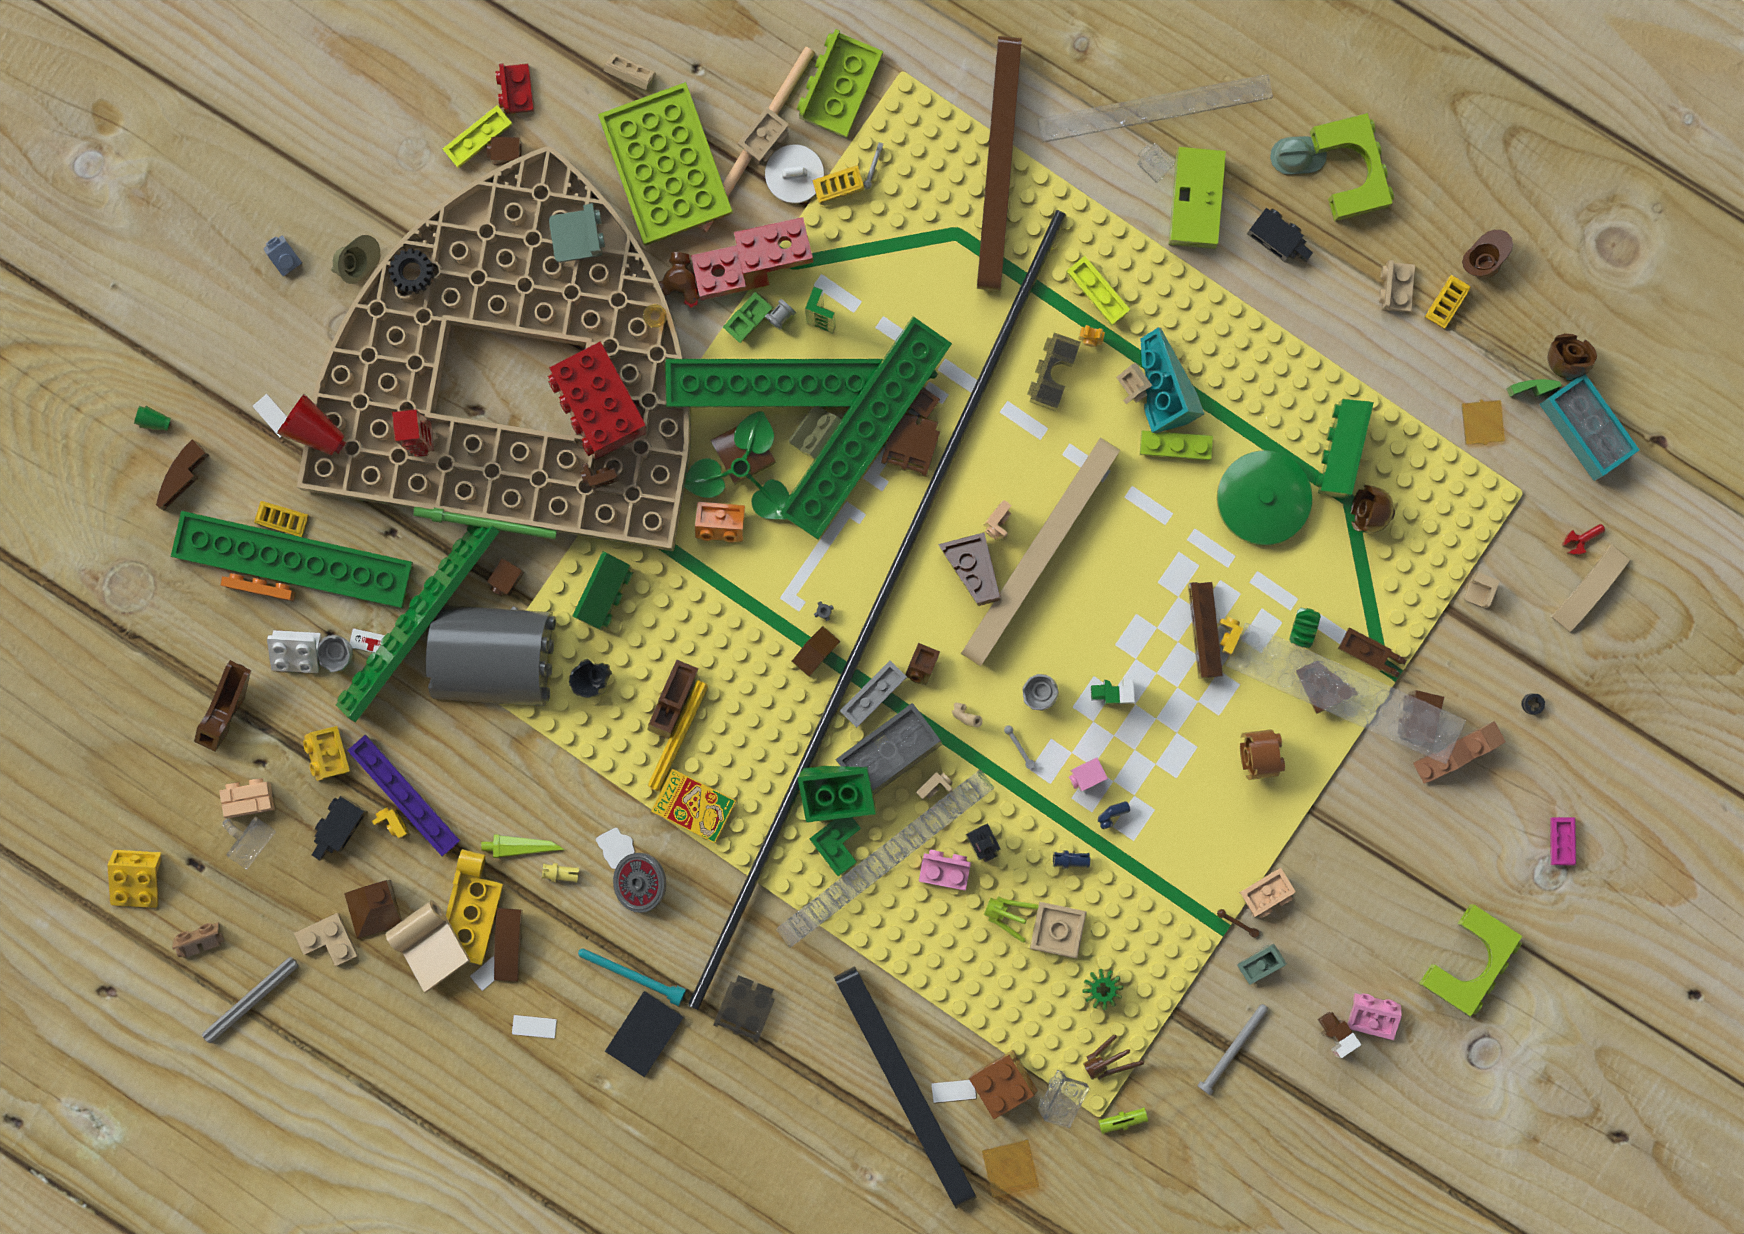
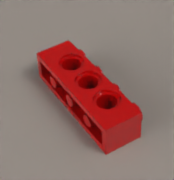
(413, 432)

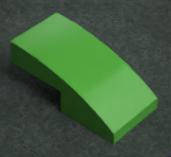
(748, 317)
(1538, 387)

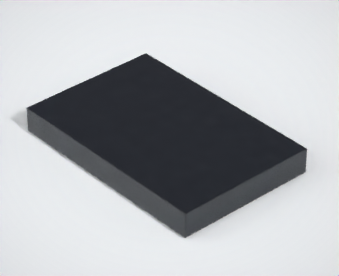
(644, 1034)

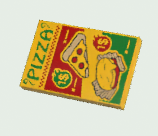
(693, 806)

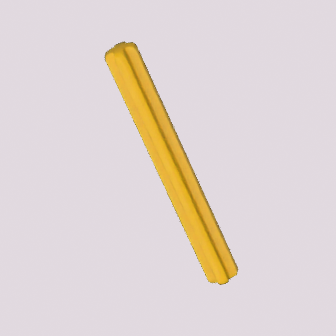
(677, 735)

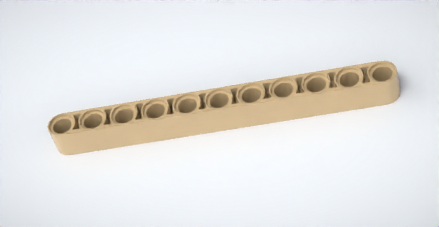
(1040, 551)

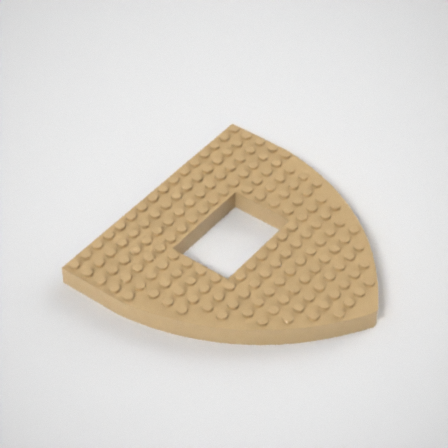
(502, 277)

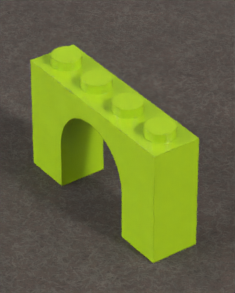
(1357, 135)
(1499, 942)

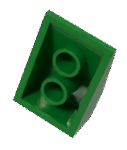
(836, 792)

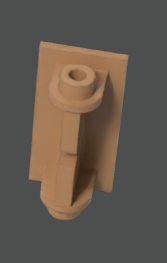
(187, 942)

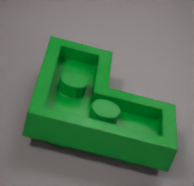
(830, 843)

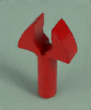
(1582, 539)

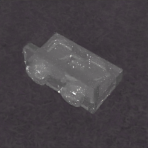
(1062, 1100)

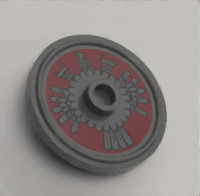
(639, 882)

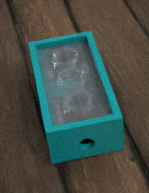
(1589, 427)

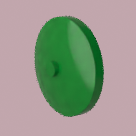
(1264, 498)

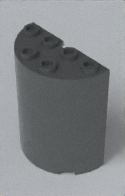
(490, 655)

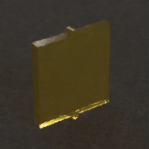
(1483, 422)

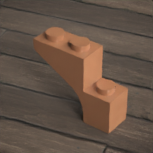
(1466, 749)

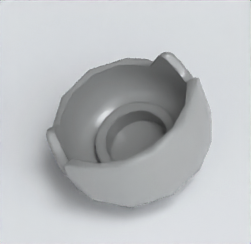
(334, 653)
(1040, 692)

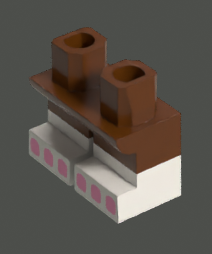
(1340, 1033)

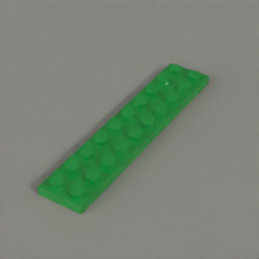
(766, 382)
(865, 427)
(291, 559)
(415, 621)

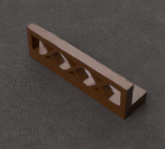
(1205, 630)

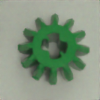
(1305, 627)
(1108, 983)

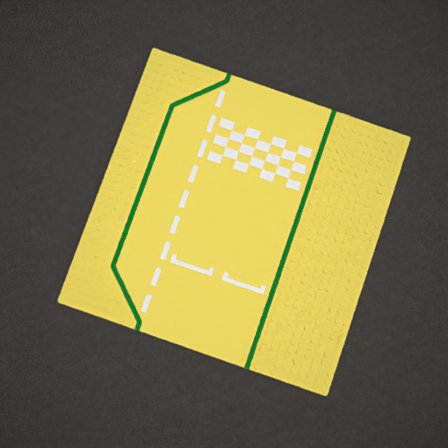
(1099, 611)

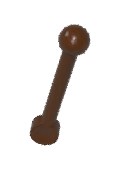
(1253, 932)

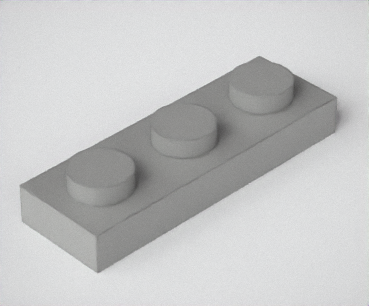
(873, 694)

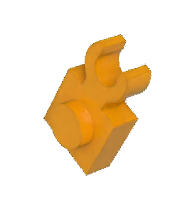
(1091, 336)

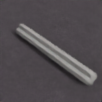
(250, 1000)

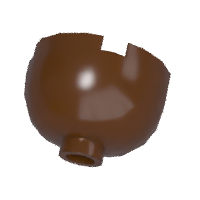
(1571, 357)
(1372, 509)

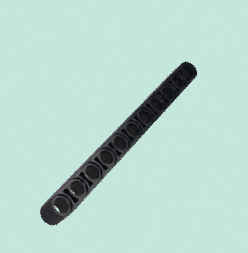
(905, 1087)

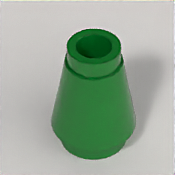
(151, 419)

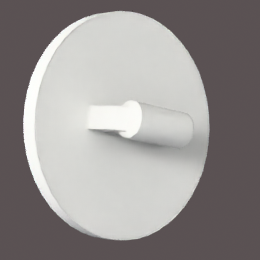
(791, 173)

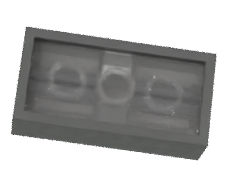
(893, 748)

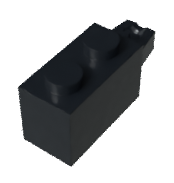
(1279, 237)
(338, 826)
(983, 843)

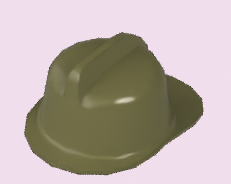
(356, 259)

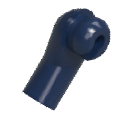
(1112, 811)

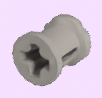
(780, 314)

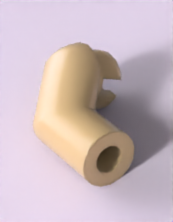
(966, 718)

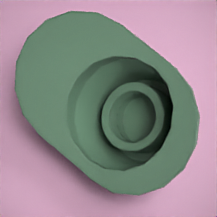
(1296, 156)

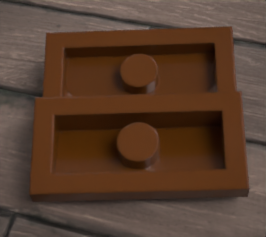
(728, 452)

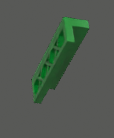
(816, 314)

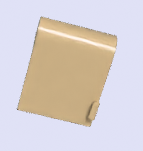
(428, 945)

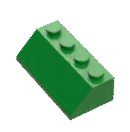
(1345, 448)

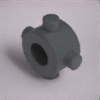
(823, 611)

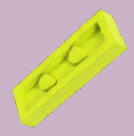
(477, 136)
(1098, 290)

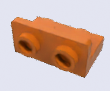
(719, 522)

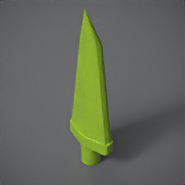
(510, 846)

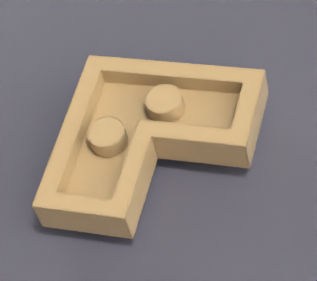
(329, 933)

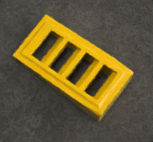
(858, 187)
(1460, 285)
(283, 511)

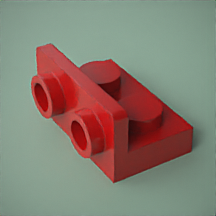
(515, 87)

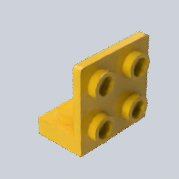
(133, 878)

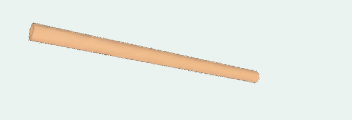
(776, 106)

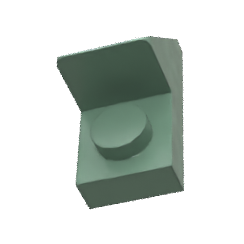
(1261, 963)

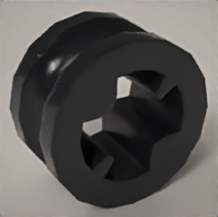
(1527, 708)

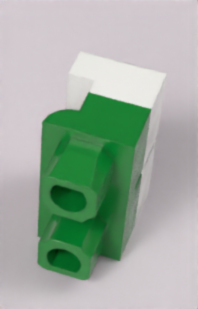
(1114, 694)

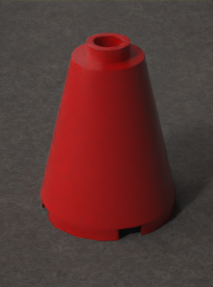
(312, 428)

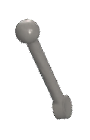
(867, 184)
(1009, 731)

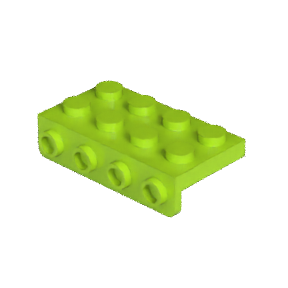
(839, 83)

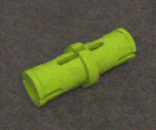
(1139, 1116)

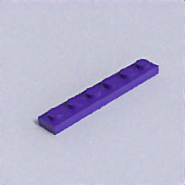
(404, 795)

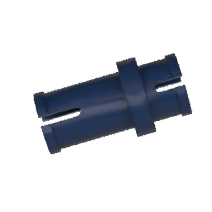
(1068, 859)

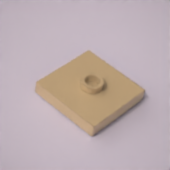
(1058, 929)

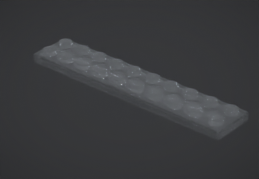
(1346, 693)

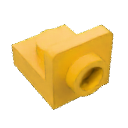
(1230, 639)
(395, 826)

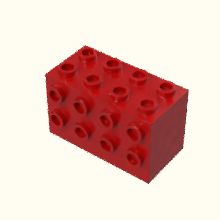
(596, 401)

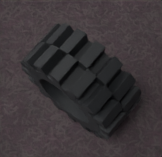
(401, 261)

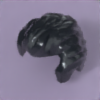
(589, 679)

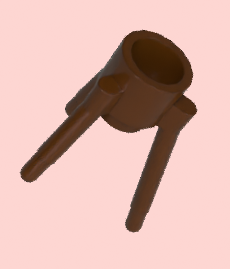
(1096, 1066)

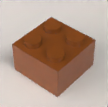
(1003, 1084)

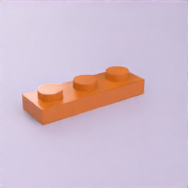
(258, 587)

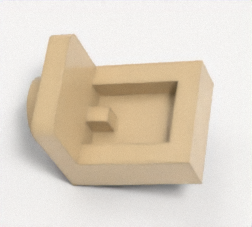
(1134, 383)

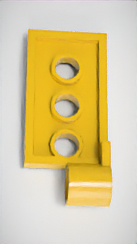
(468, 872)

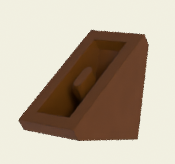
(815, 651)

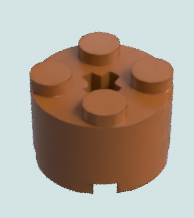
(1261, 754)

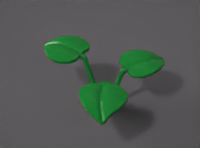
(754, 435)

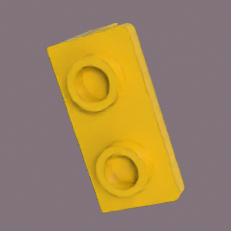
(325, 753)

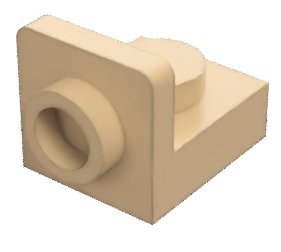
(931, 788)

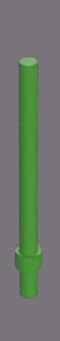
(440, 515)

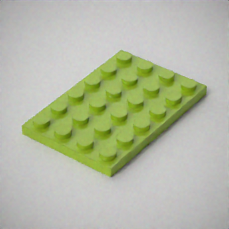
(665, 164)

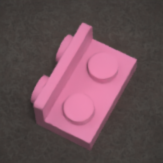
(945, 871)
(1375, 1016)

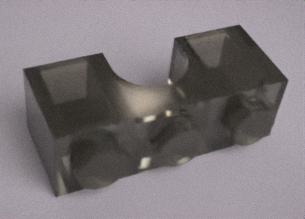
(1059, 351)

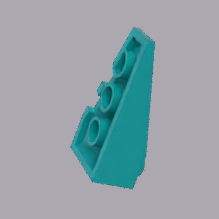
(1171, 397)

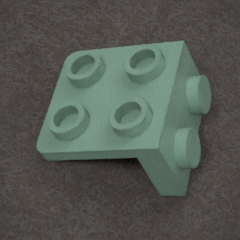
(577, 234)

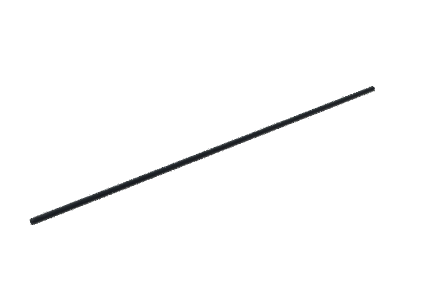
(877, 608)

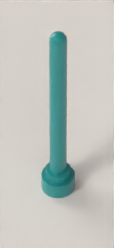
(673, 993)

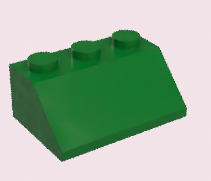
(603, 591)

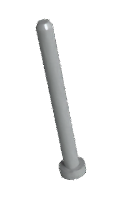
(1233, 1050)

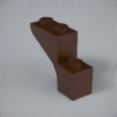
(225, 703)

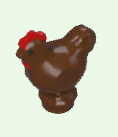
(680, 279)

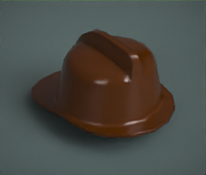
(1488, 254)

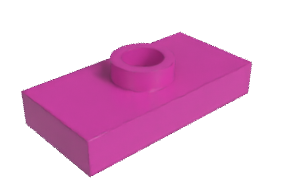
(1562, 840)

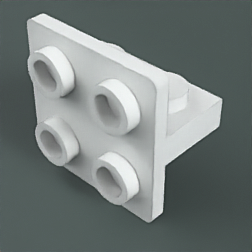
(294, 651)

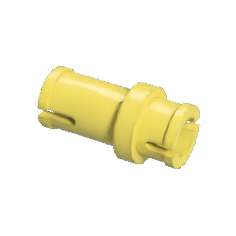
(557, 872)

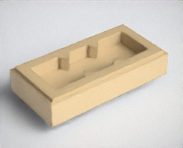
(629, 71)

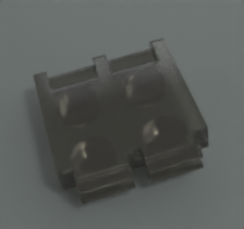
(745, 1007)

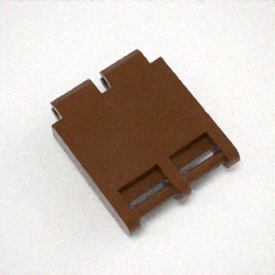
(912, 444)

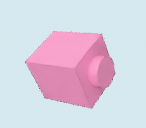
(1087, 775)

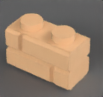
(246, 799)

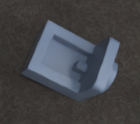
(282, 255)

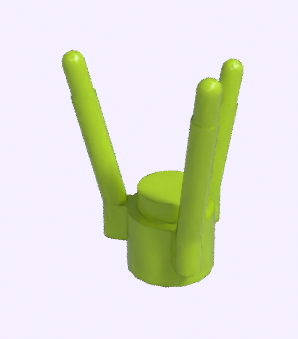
(996, 910)

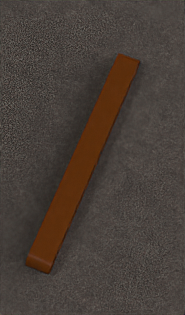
(999, 163)

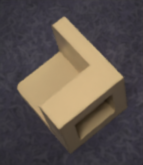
(1481, 590)

